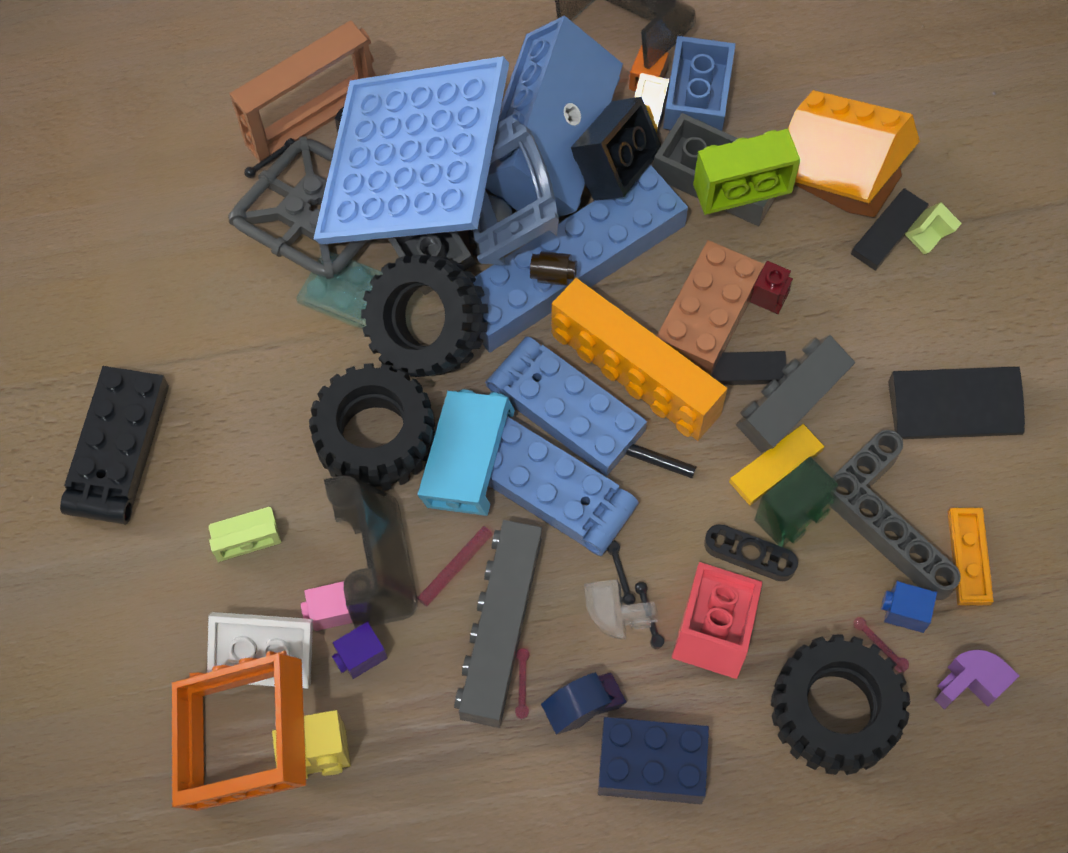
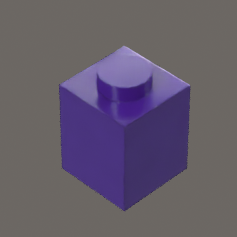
(358, 651)

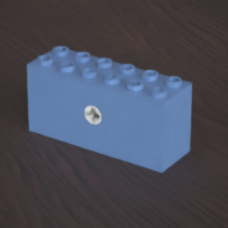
(557, 93)

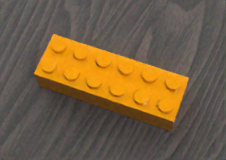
(637, 359)

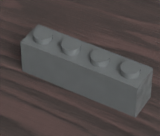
(795, 393)

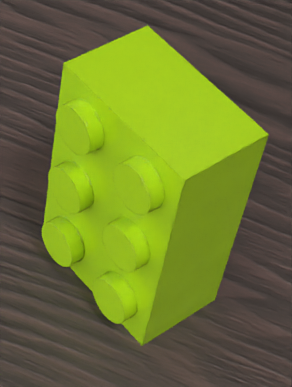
(746, 171)

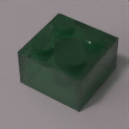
(796, 502)

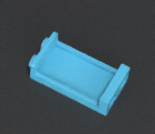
(464, 452)

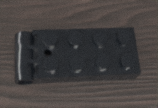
(114, 445)

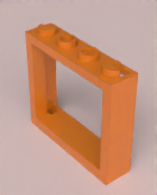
(188, 733)

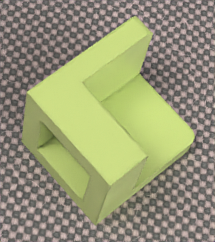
(931, 227)

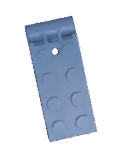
(567, 405)
(557, 486)

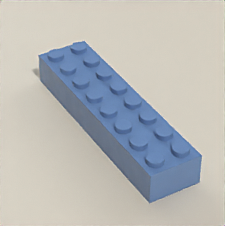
(600, 240)

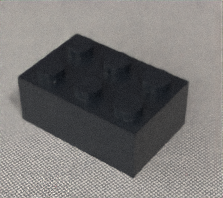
(616, 148)

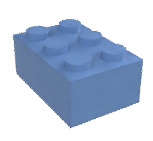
(699, 81)

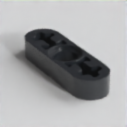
(770, 570)

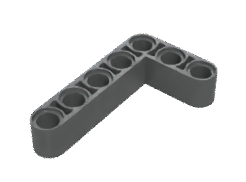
(887, 519)

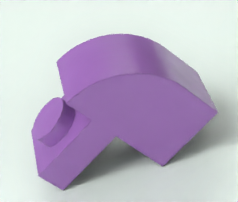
(980, 672)

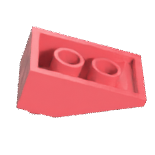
(718, 620)

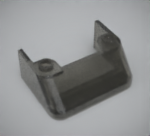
(667, 22)

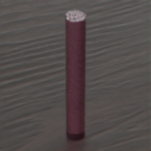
(454, 566)

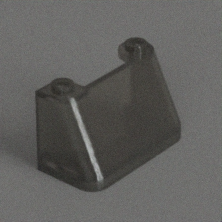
(387, 587)

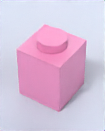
(326, 606)

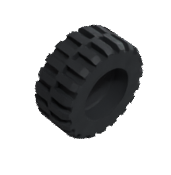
(387, 315)
(365, 390)
(870, 674)

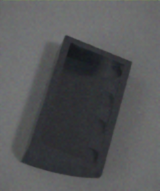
(957, 402)

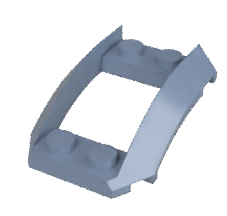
(528, 223)

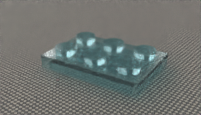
(341, 295)

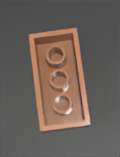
(710, 305)

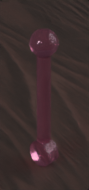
(902, 664)
(522, 711)

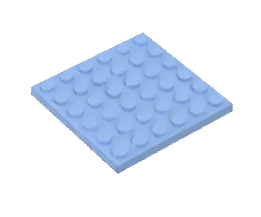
(413, 153)

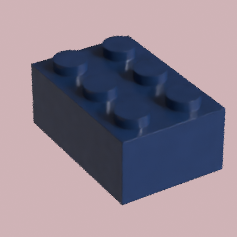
(653, 760)

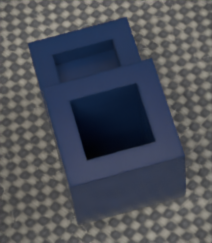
(581, 701)

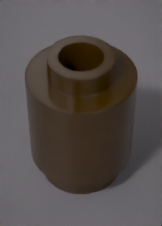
(553, 268)

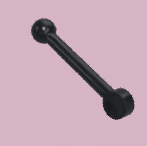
(250, 172)
(613, 549)
(657, 640)

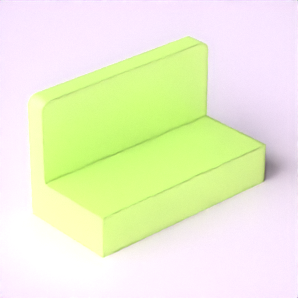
(243, 534)

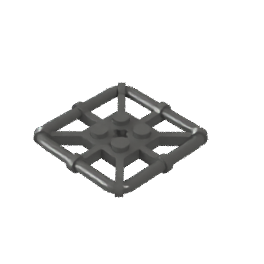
(292, 211)

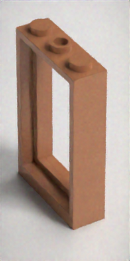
(290, 74)

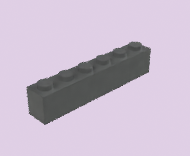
(500, 624)

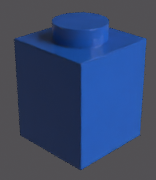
(909, 606)

